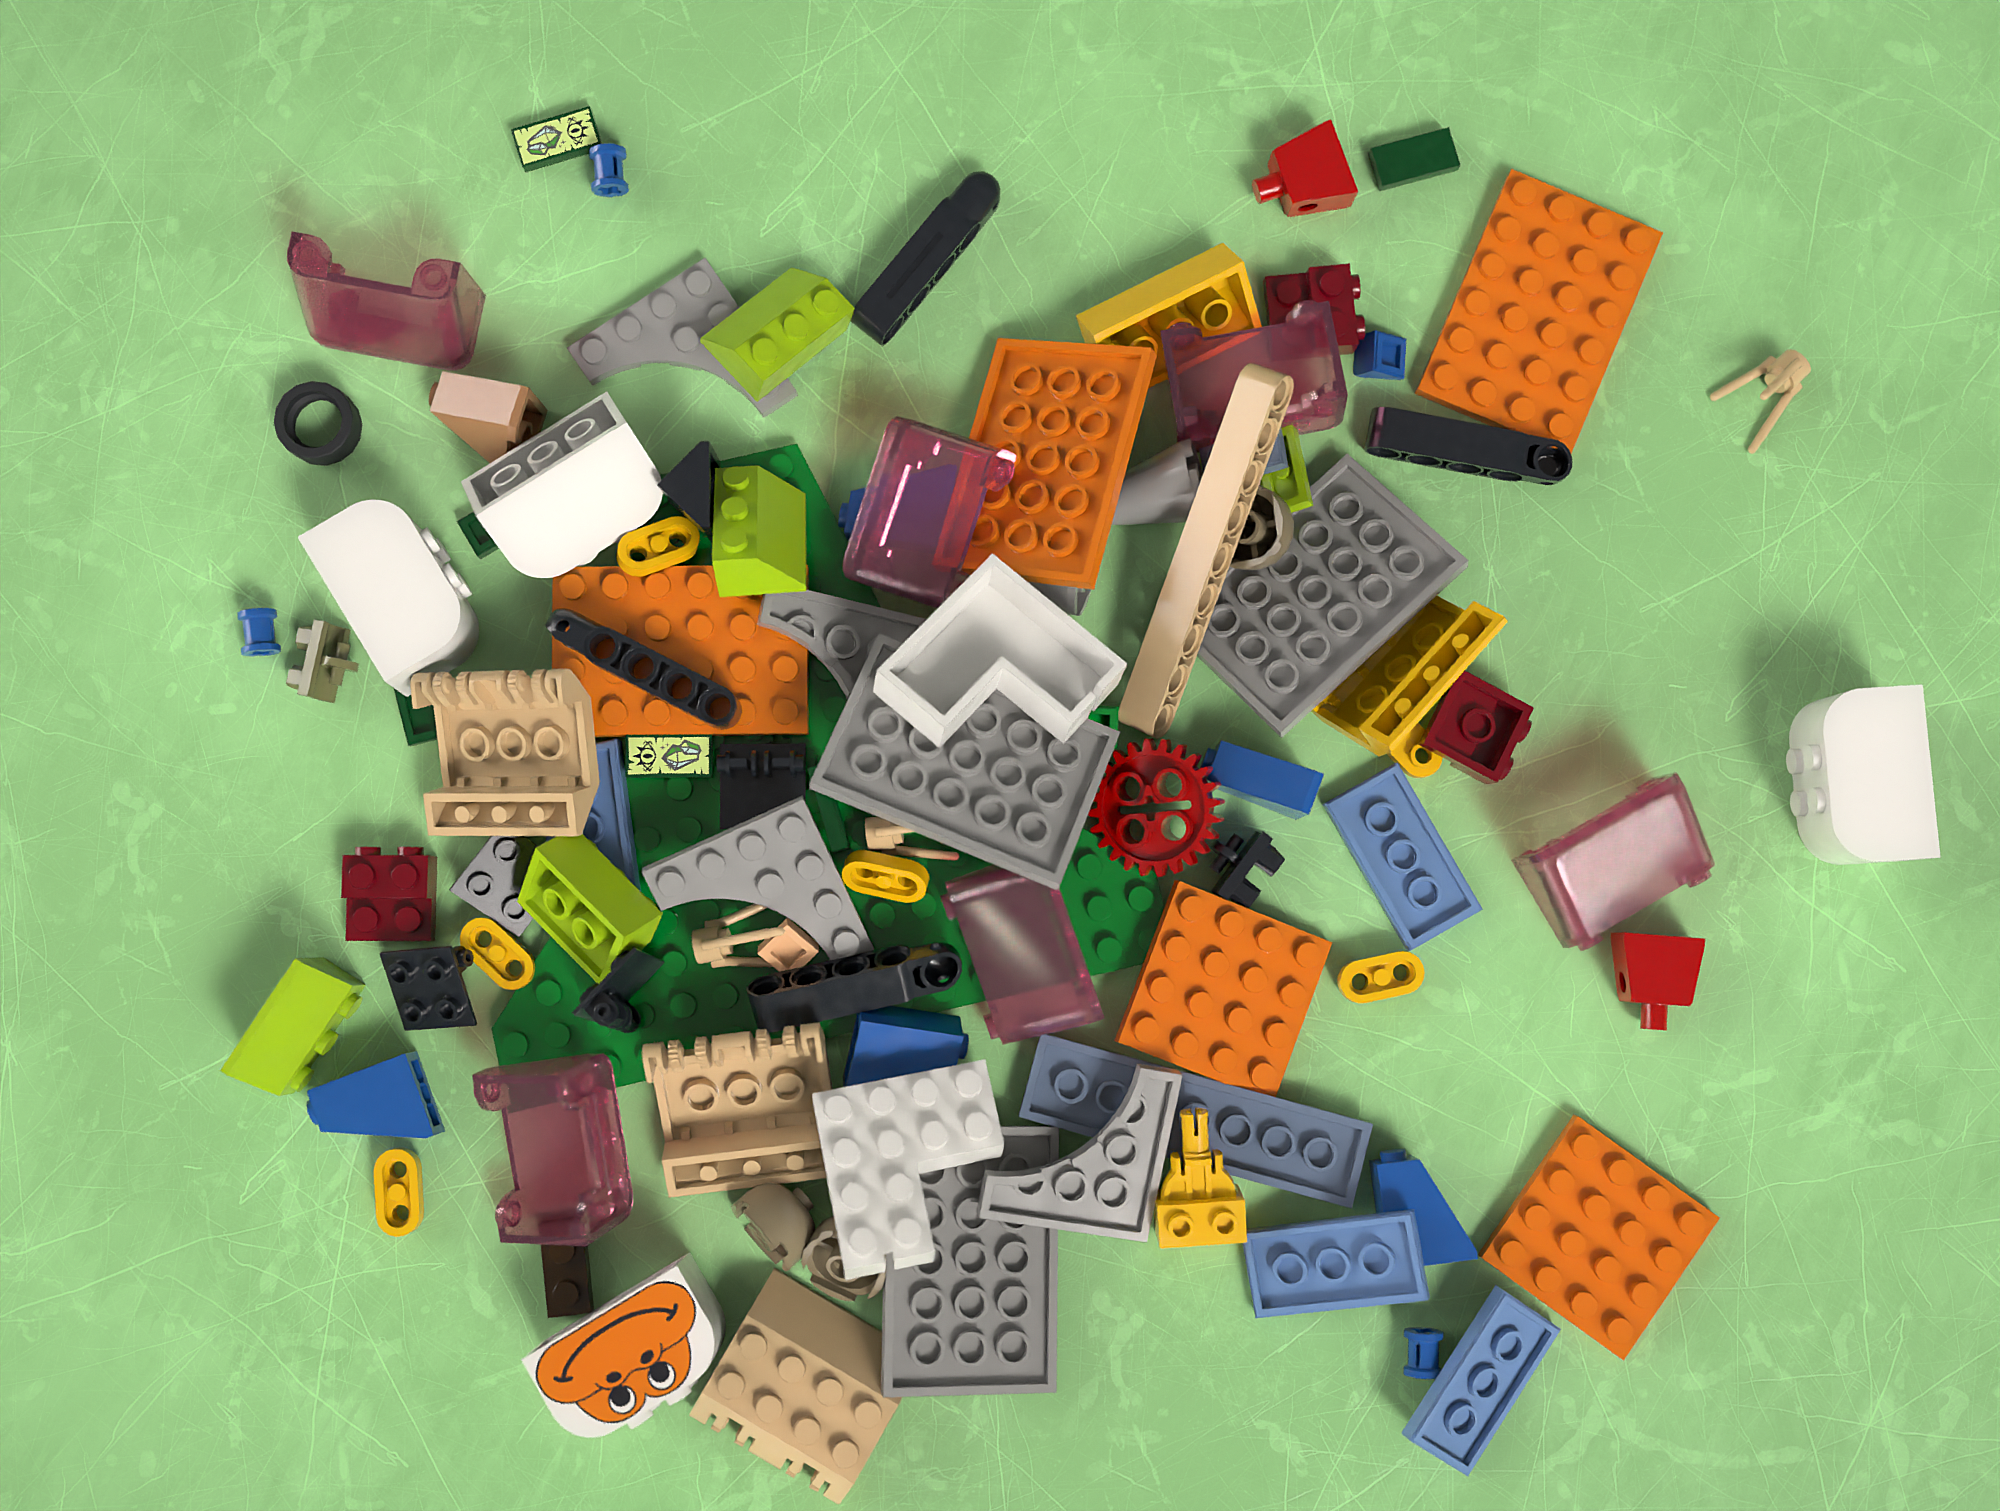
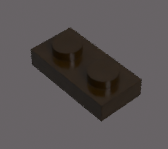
(567, 1280)

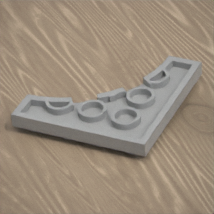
(668, 330)
(834, 628)
(771, 863)
(1108, 1181)

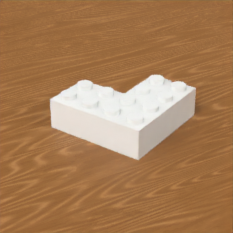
(1004, 638)
(880, 1141)

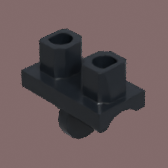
(1256, 853)

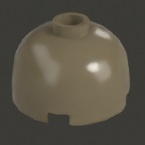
(1265, 533)
(777, 1221)
(826, 1266)

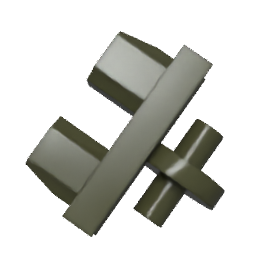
(324, 661)

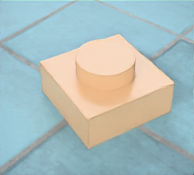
(789, 950)

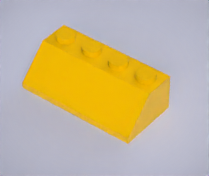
(1203, 291)

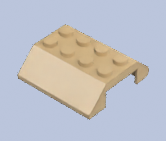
(510, 752)
(739, 1108)
(802, 1385)

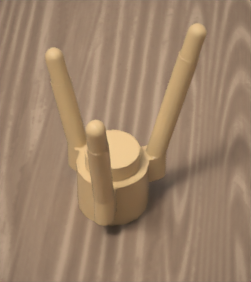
(1781, 376)
(886, 835)
(714, 943)

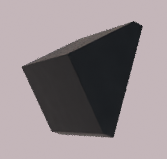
(692, 487)

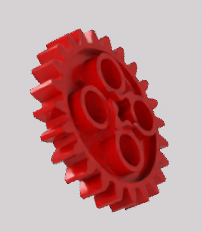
(1158, 844)

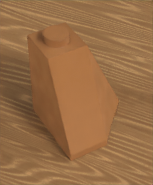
(487, 413)

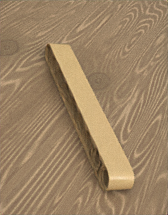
(1206, 549)

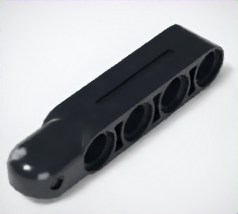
(926, 257)
(1466, 447)
(584, 638)
(852, 984)

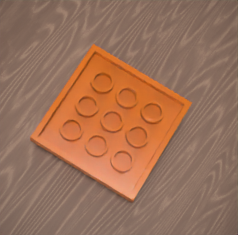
(1223, 990)
(1598, 1236)

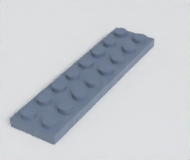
(1256, 1132)

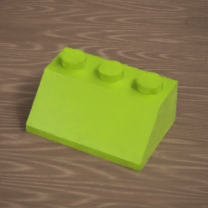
(779, 330)
(757, 533)
(586, 903)
(295, 1026)

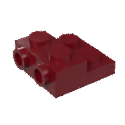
(1319, 284)
(1477, 728)
(389, 895)

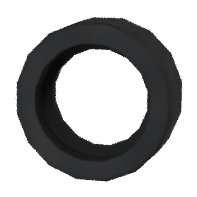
(295, 401)

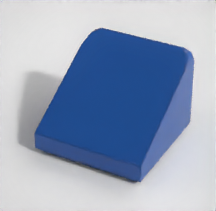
(1380, 356)

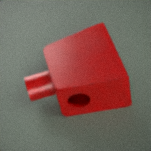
(1308, 174)
(1656, 973)

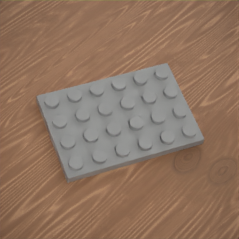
(1330, 602)
(990, 790)
(987, 1302)

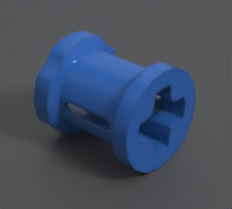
(608, 170)
(259, 632)
(1423, 1352)

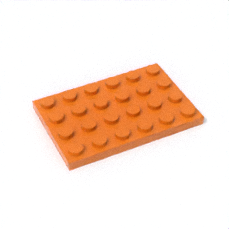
(1539, 311)
(1072, 426)
(689, 623)

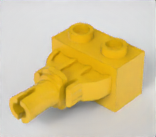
(1199, 1201)

